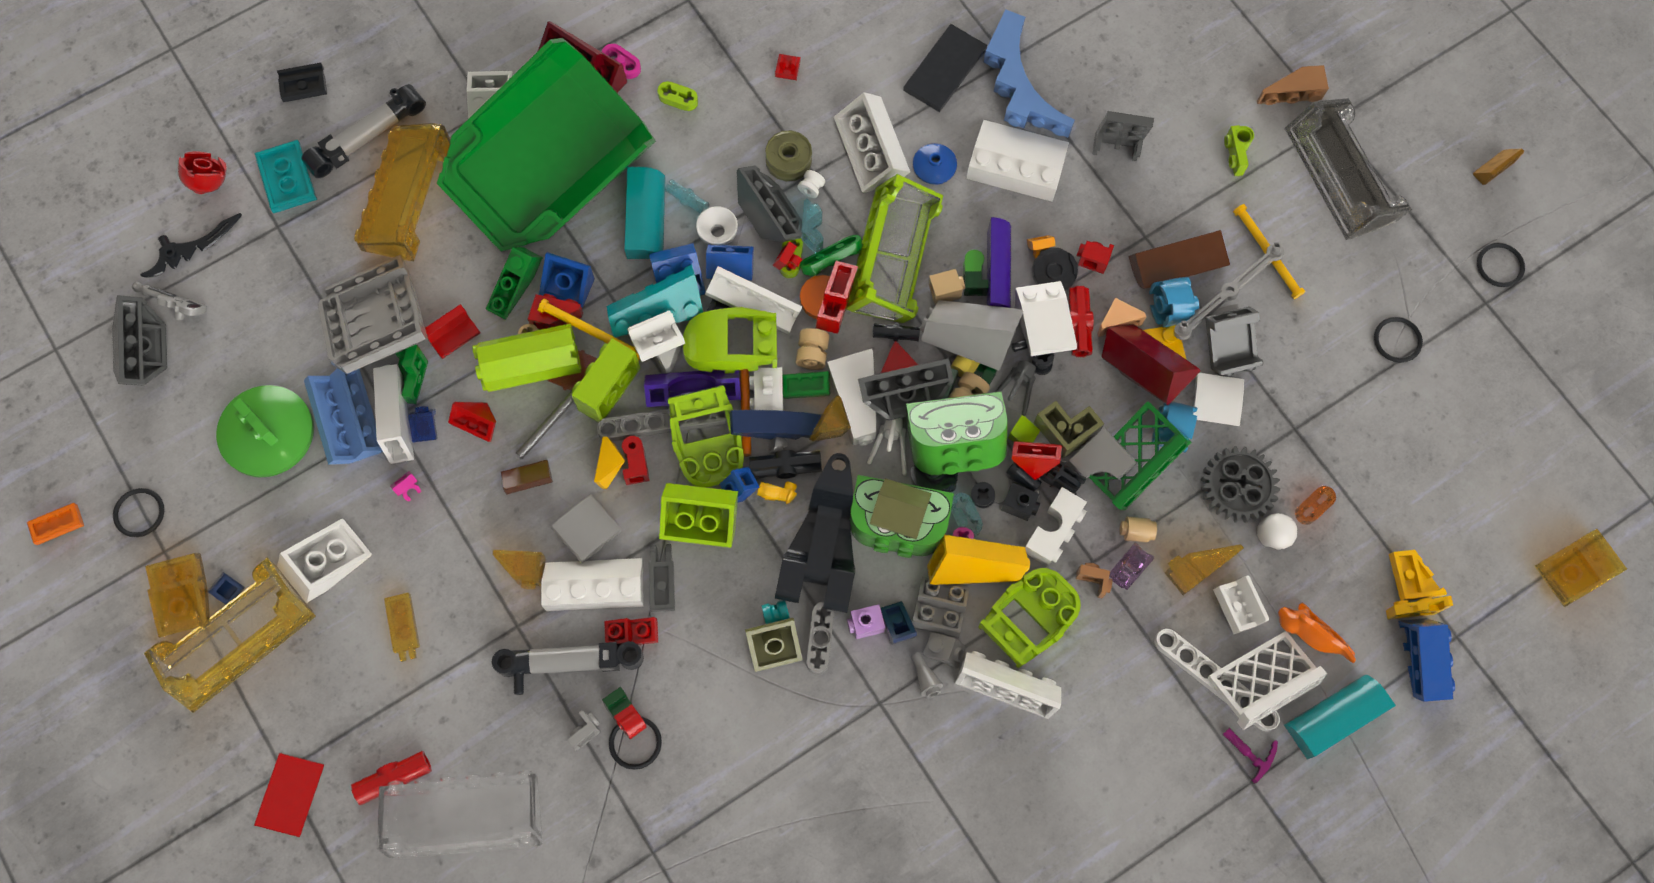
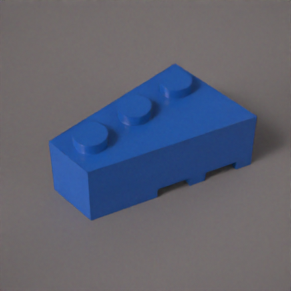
(1430, 659)

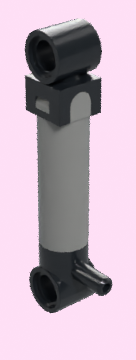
(334, 151)
(566, 659)

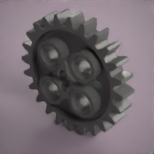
(1241, 464)

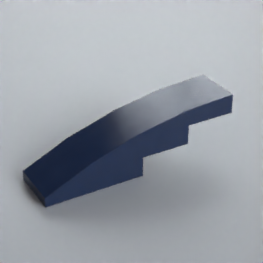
(772, 423)

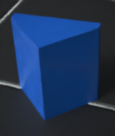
(566, 279)

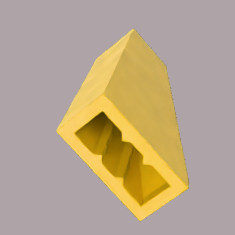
(976, 561)

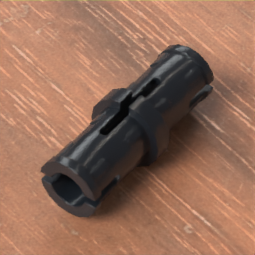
(896, 332)

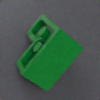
(413, 368)

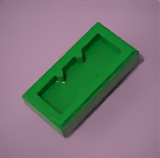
(806, 385)

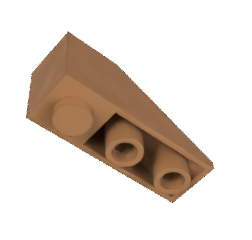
(1304, 84)

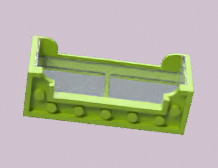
(893, 249)

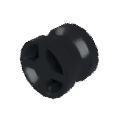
(986, 498)

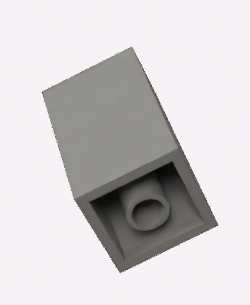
(972, 330)

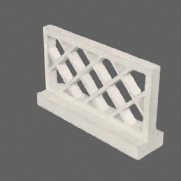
(1274, 699)

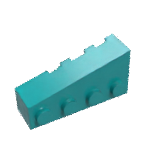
(674, 294)

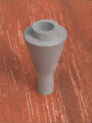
(928, 681)

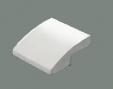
(1218, 399)

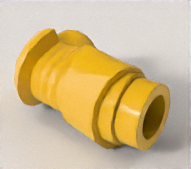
(772, 492)

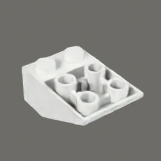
(483, 86)

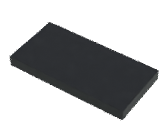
(945, 67)

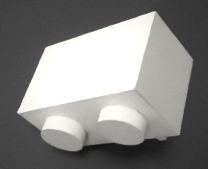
(767, 389)

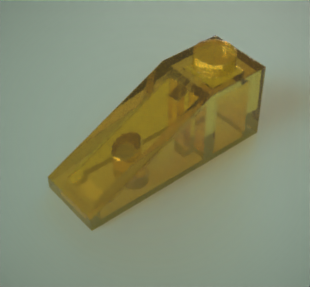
(1197, 566)

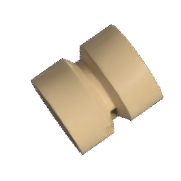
(812, 344)
(970, 385)

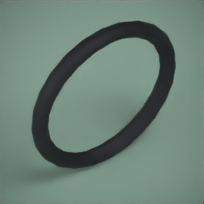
(1510, 248)
(1405, 321)
(153, 527)
(641, 765)

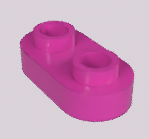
(625, 58)

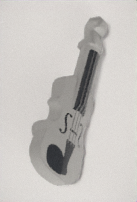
(181, 305)

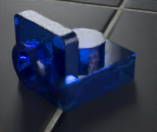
(422, 424)

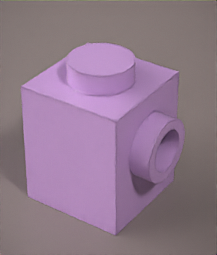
(866, 622)

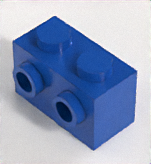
(734, 259)

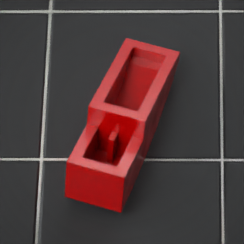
(836, 297)

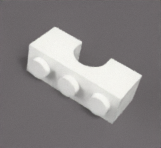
(1066, 509)

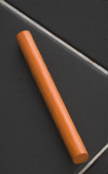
(745, 405)

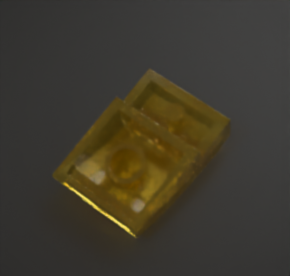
(1580, 567)
(178, 594)

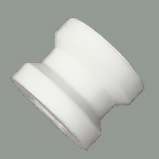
(811, 184)

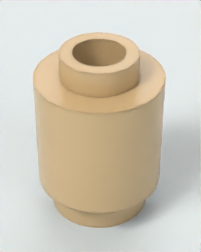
(1138, 529)

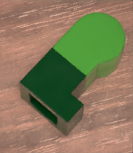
(972, 274)

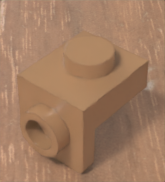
(1092, 573)

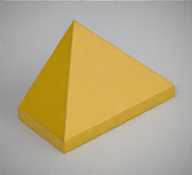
(608, 463)

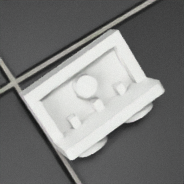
(655, 336)
(1241, 605)

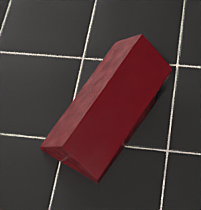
(608, 67)
(1147, 362)

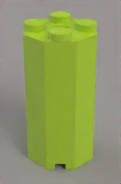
(527, 358)

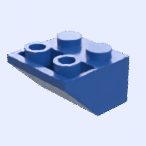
(674, 261)

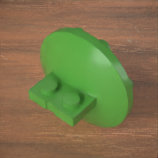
(265, 431)

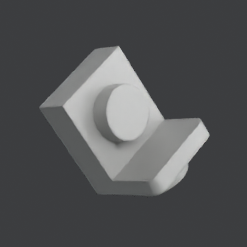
(582, 735)

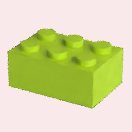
(605, 380)
(698, 515)

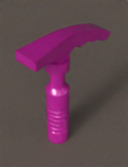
(1245, 750)

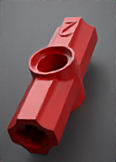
(1082, 320)
(402, 771)

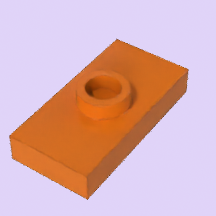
(55, 523)

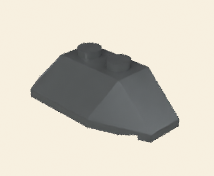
(767, 206)
(137, 342)
(892, 390)

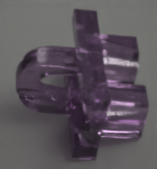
(1136, 560)

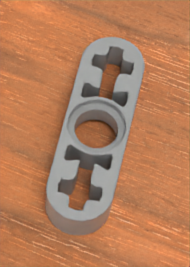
(811, 655)

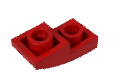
(636, 630)

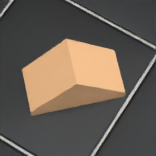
(1121, 314)

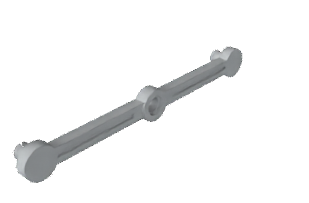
(1184, 329)

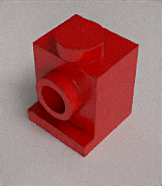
(1094, 256)

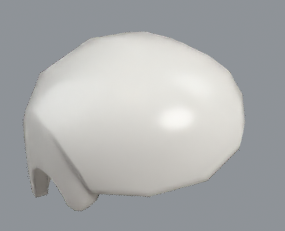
(1277, 531)

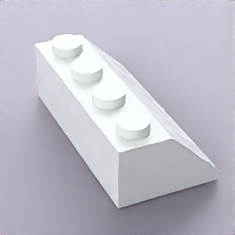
(870, 142)
(592, 584)

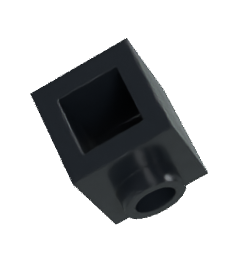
(1021, 502)

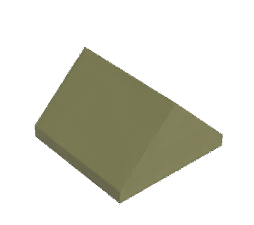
(900, 508)
(773, 644)

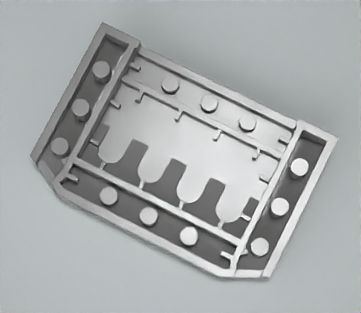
(371, 316)

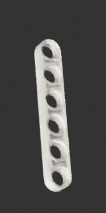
(1194, 666)

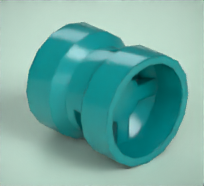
(776, 612)

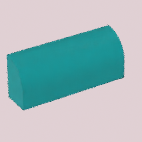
(644, 212)
(1339, 715)

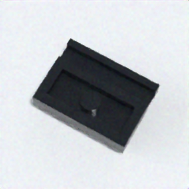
(302, 82)

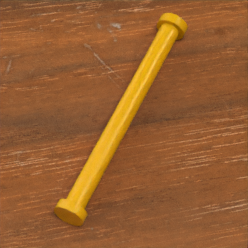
(1264, 244)
(579, 324)

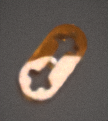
(1319, 509)

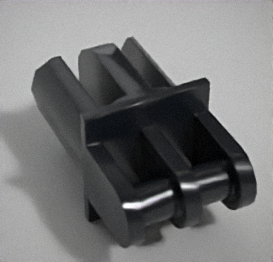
(1064, 478)

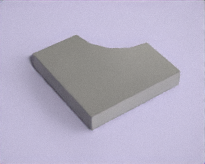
(1103, 454)

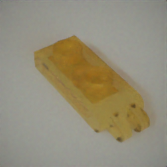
(402, 625)

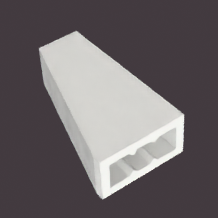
(844, 379)
(392, 414)

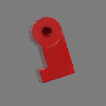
(637, 463)

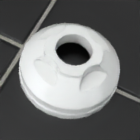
(717, 217)

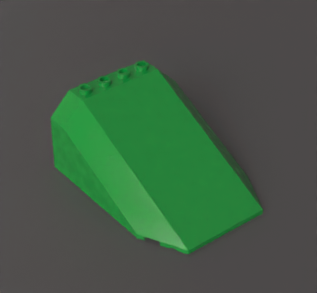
(541, 148)

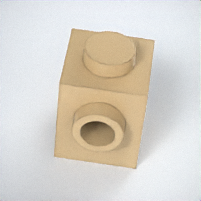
(946, 286)

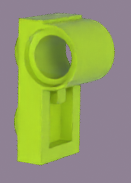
(1237, 148)

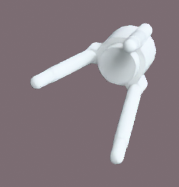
(892, 431)

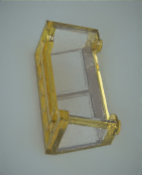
(233, 641)

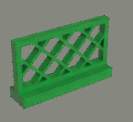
(1154, 466)

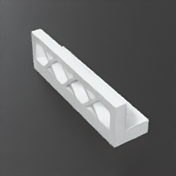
(739, 292)

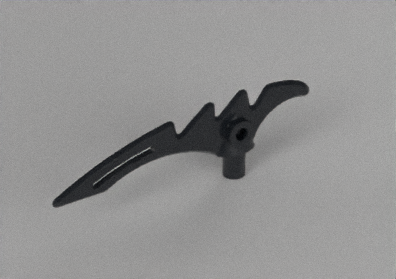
(172, 252)

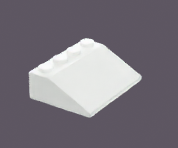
(1017, 160)
(1009, 685)

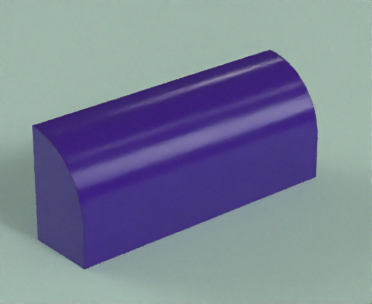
(999, 263)

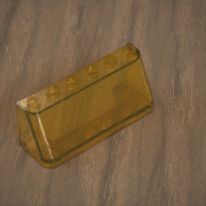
(401, 190)

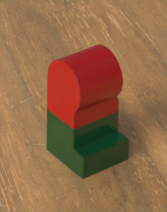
(624, 713)

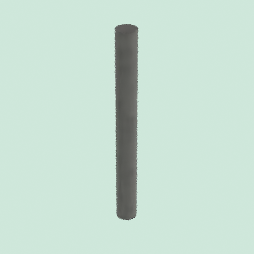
(545, 426)

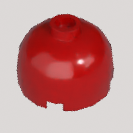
(201, 172)

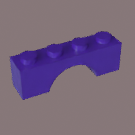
(666, 385)

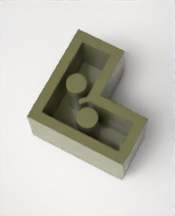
(1068, 431)

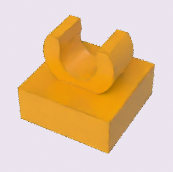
(1040, 243)

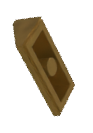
(1497, 165)

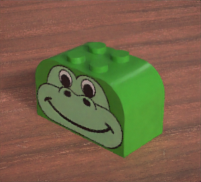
(958, 433)
(931, 531)

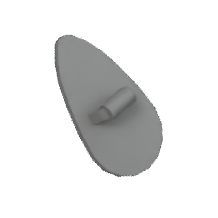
(996, 477)

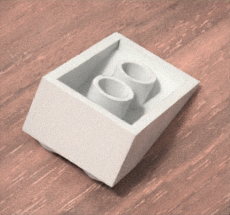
(1045, 318)
(322, 559)

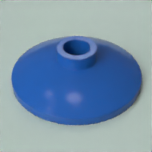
(931, 171)

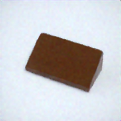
(526, 477)

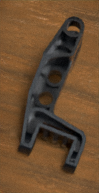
(823, 543)

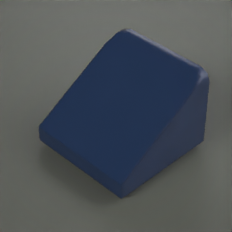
(225, 588)

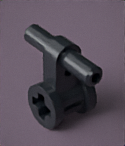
(1042, 362)

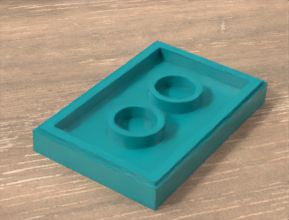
(285, 176)

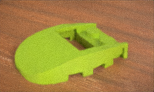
(708, 340)
(710, 459)
(1047, 600)

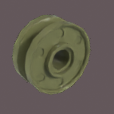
(792, 144)

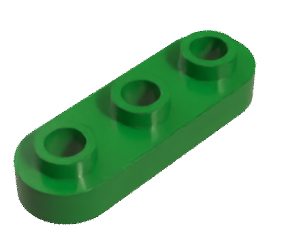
(828, 256)

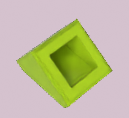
(1024, 431)

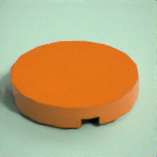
(813, 294)

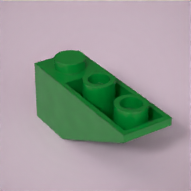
(513, 281)

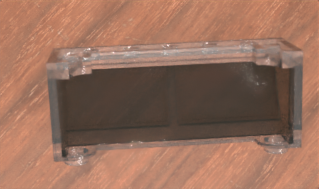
(1343, 169)

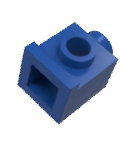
(735, 483)

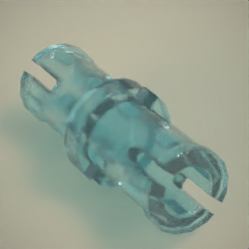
(686, 196)

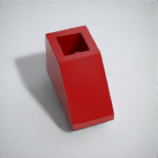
(545, 320)

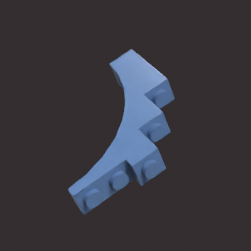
(1012, 81)

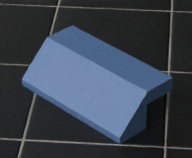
(343, 416)

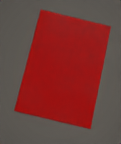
(289, 795)

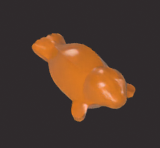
(1314, 631)

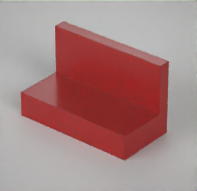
(451, 331)

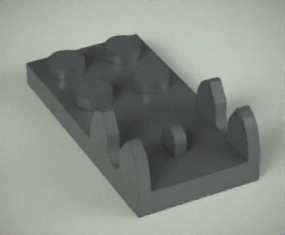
(1123, 130)

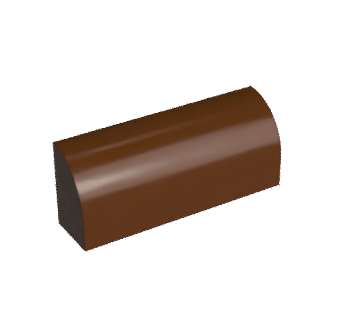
(1180, 259)

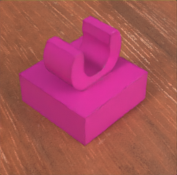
(405, 483)

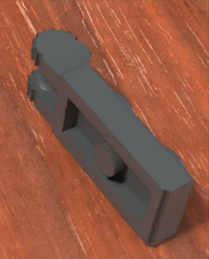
(661, 581)

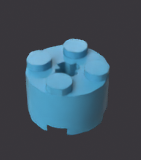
(1173, 301)
(1181, 417)

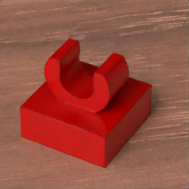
(787, 67)
(787, 258)

